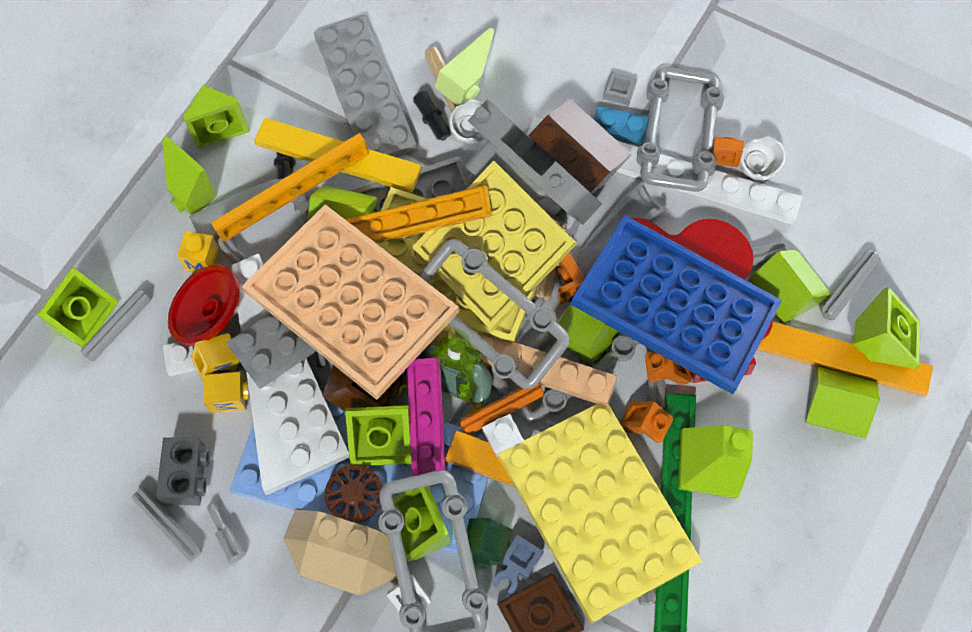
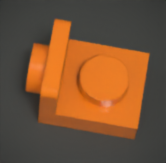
(727, 151)
(570, 277)
(661, 368)
(647, 419)

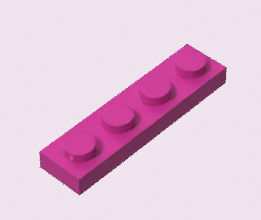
(426, 416)

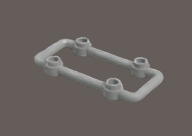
(649, 153)
(541, 318)
(555, 401)
(454, 508)

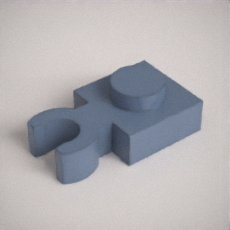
(520, 561)

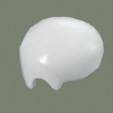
(459, 124)
(762, 158)

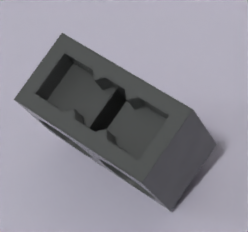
(174, 472)

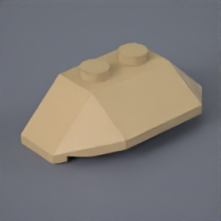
(339, 552)

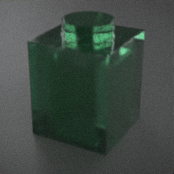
(487, 541)

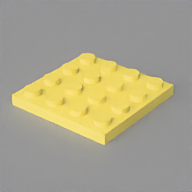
(518, 240)

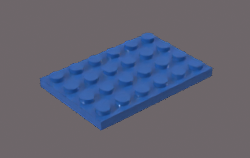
(677, 304)

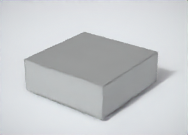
(620, 89)

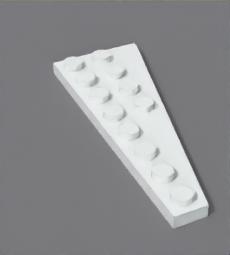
(289, 414)

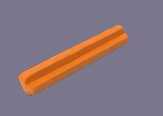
(500, 408)

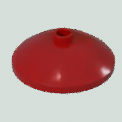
(204, 305)

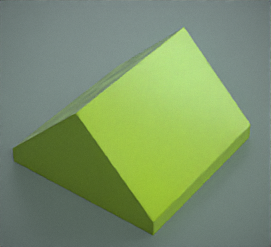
(214, 117)
(343, 202)
(793, 282)
(76, 308)
(587, 335)
(842, 402)
(378, 435)
(423, 525)

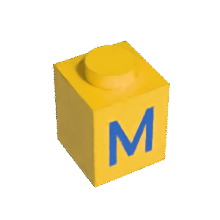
(197, 251)
(214, 356)
(225, 392)

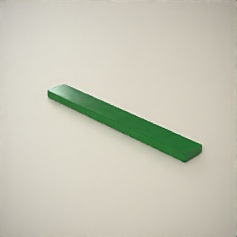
(672, 597)

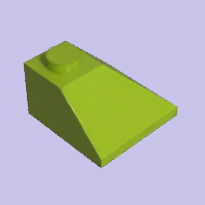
(185, 180)
(888, 332)
(714, 459)

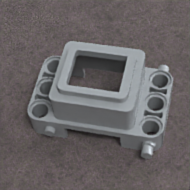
(508, 148)

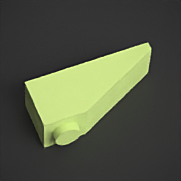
(463, 74)

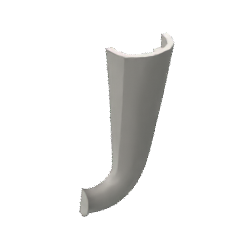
(634, 205)
(203, 218)

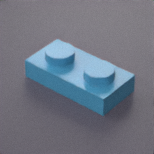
(622, 125)

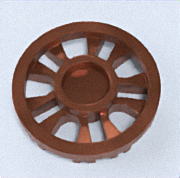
(353, 493)

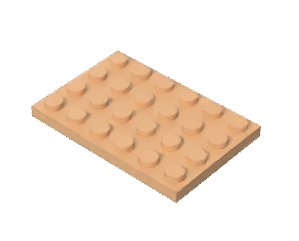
(351, 301)

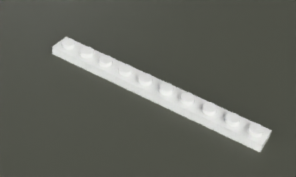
(720, 188)

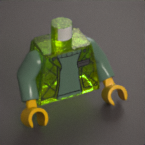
(461, 372)

